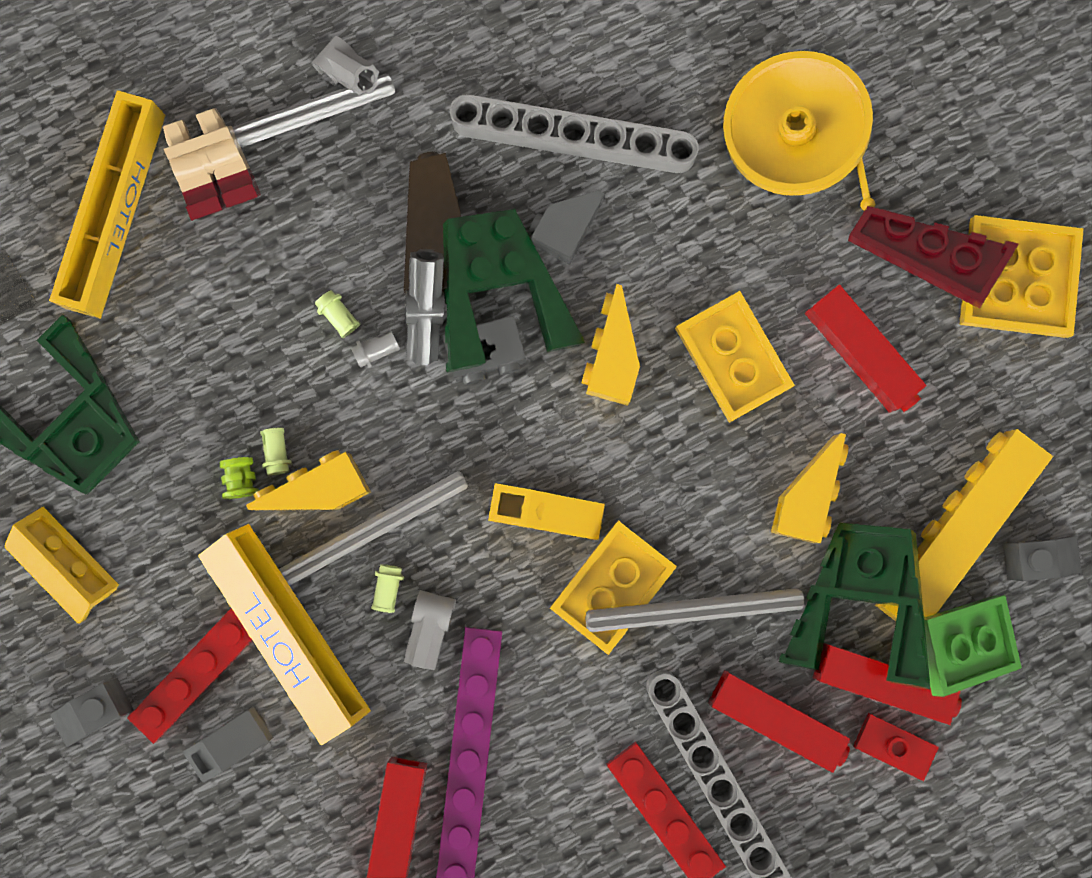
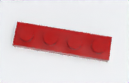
(191, 677)
(665, 813)

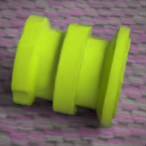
(238, 478)

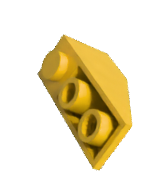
(616, 361)
(326, 487)
(806, 501)
(546, 511)

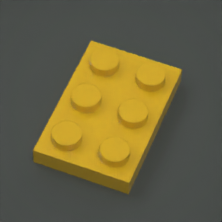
(734, 356)
(616, 574)

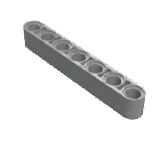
(560, 121)
(709, 772)

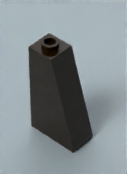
(430, 204)

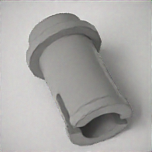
(375, 348)

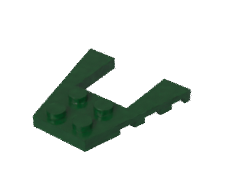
(491, 254)
(88, 434)
(870, 567)

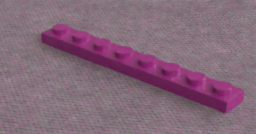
(469, 753)

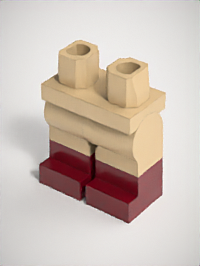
(201, 158)

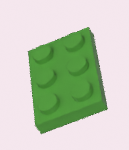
(970, 645)

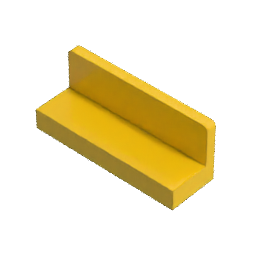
(59, 563)

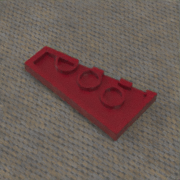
(946, 258)

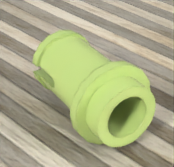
(337, 313)
(275, 451)
(386, 588)

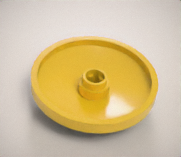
(798, 123)

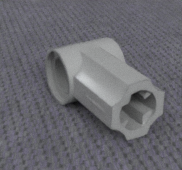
(346, 67)
(430, 621)

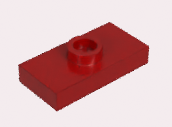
(895, 747)

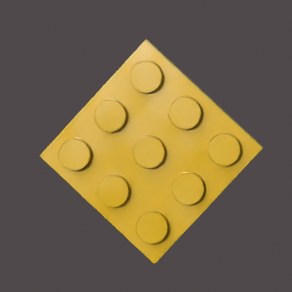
(1038, 282)

